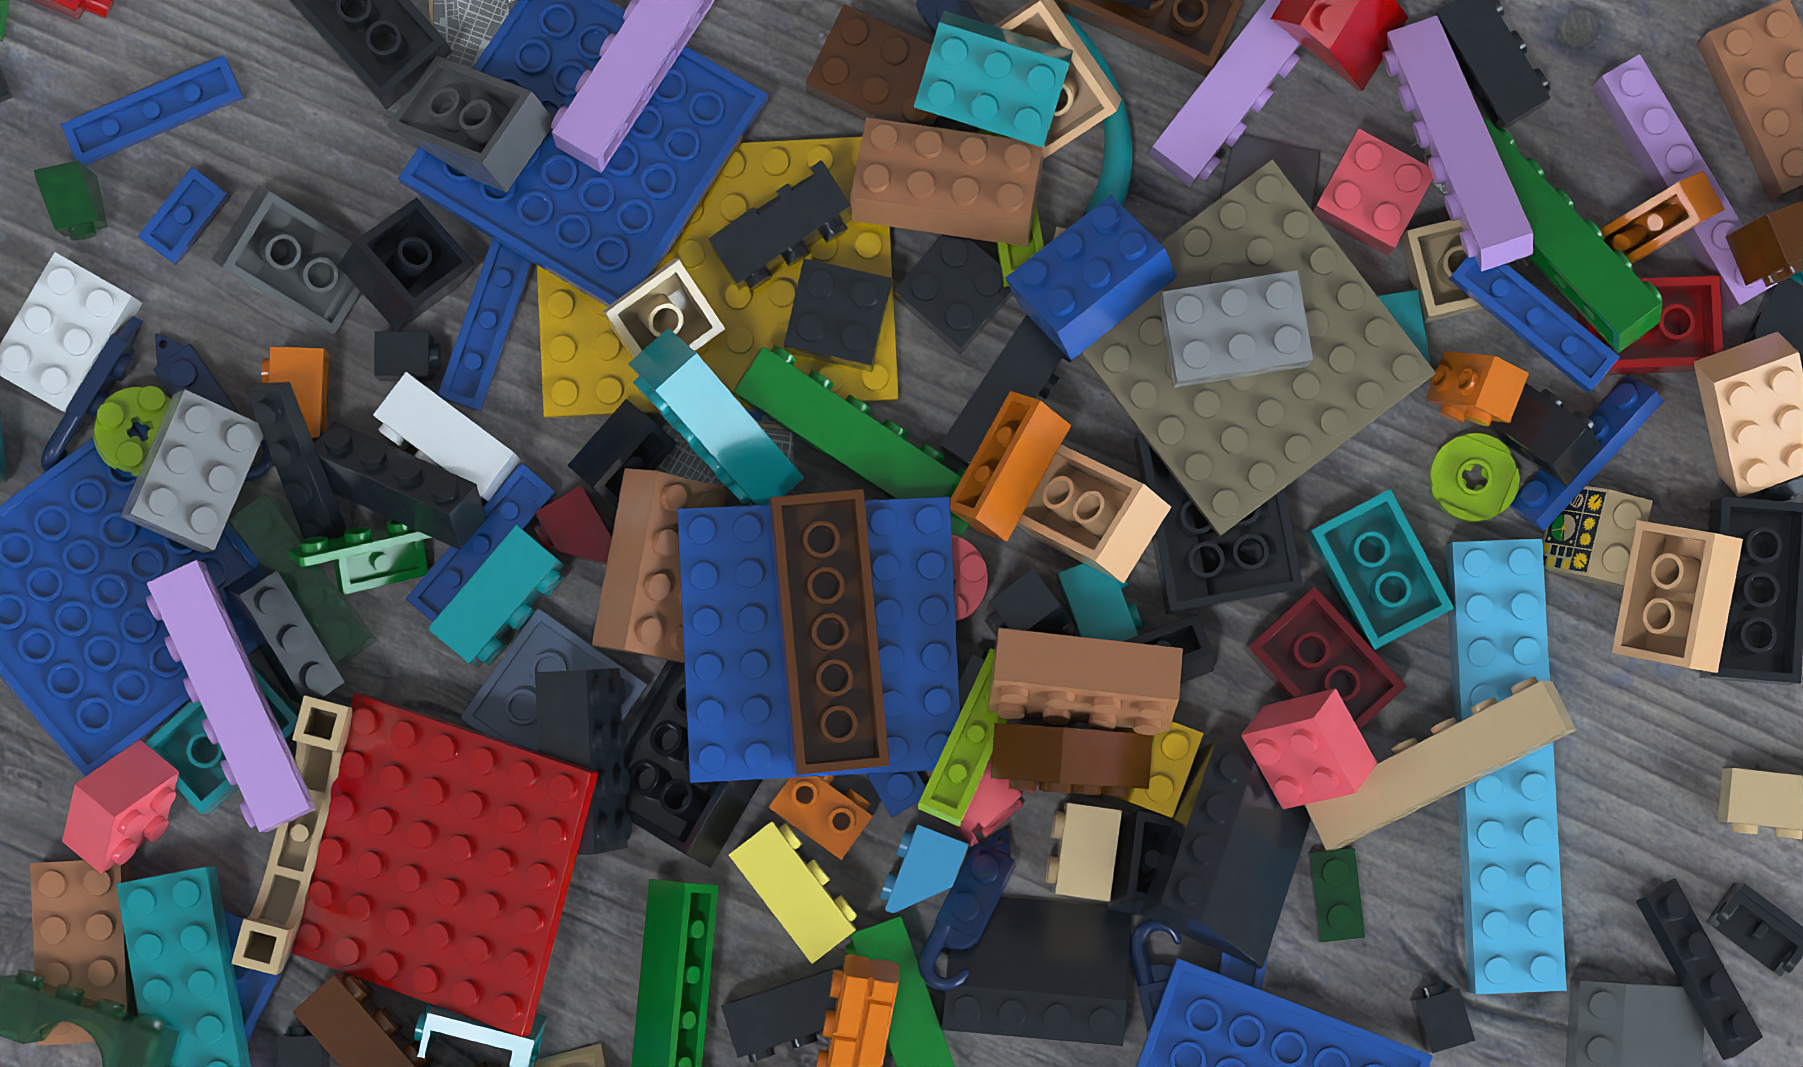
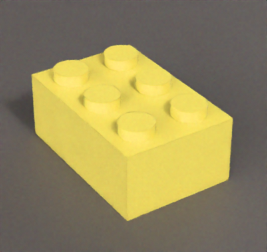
(795, 890)

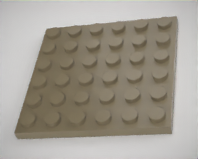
(1256, 434)

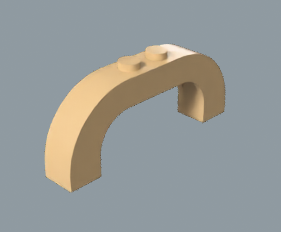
(278, 911)

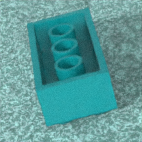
(712, 421)

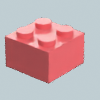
(1373, 192)
(1309, 749)
(120, 807)

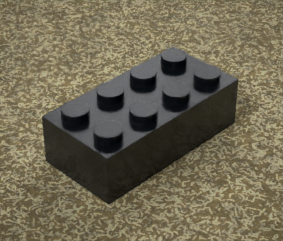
(378, 40)
(1767, 599)
(584, 725)

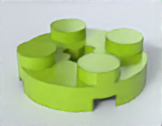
(116, 419)
(1496, 466)

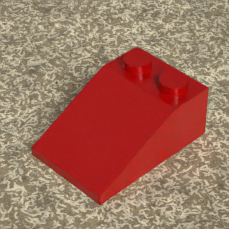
(1343, 32)

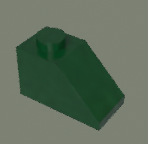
(72, 199)

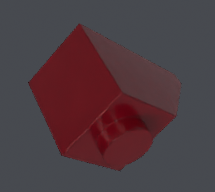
(574, 527)

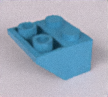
(927, 868)

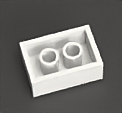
(62, 331)
(444, 436)

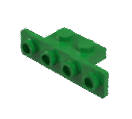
(367, 556)

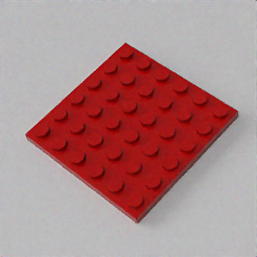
(445, 863)

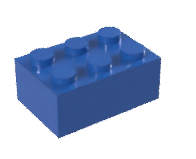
(1091, 277)

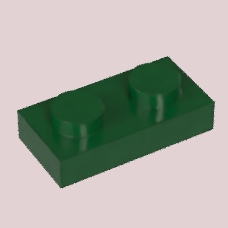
(1336, 895)

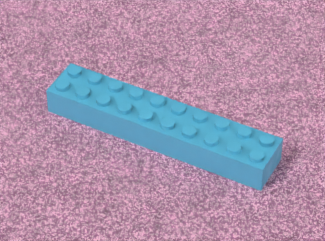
(1512, 813)

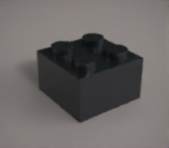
(406, 264)
(954, 290)
(837, 314)

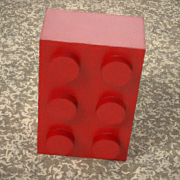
(1686, 333)

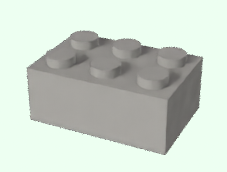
(1235, 329)
(193, 471)

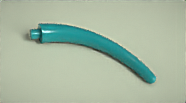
(1118, 146)

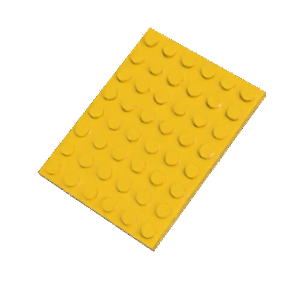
(588, 365)

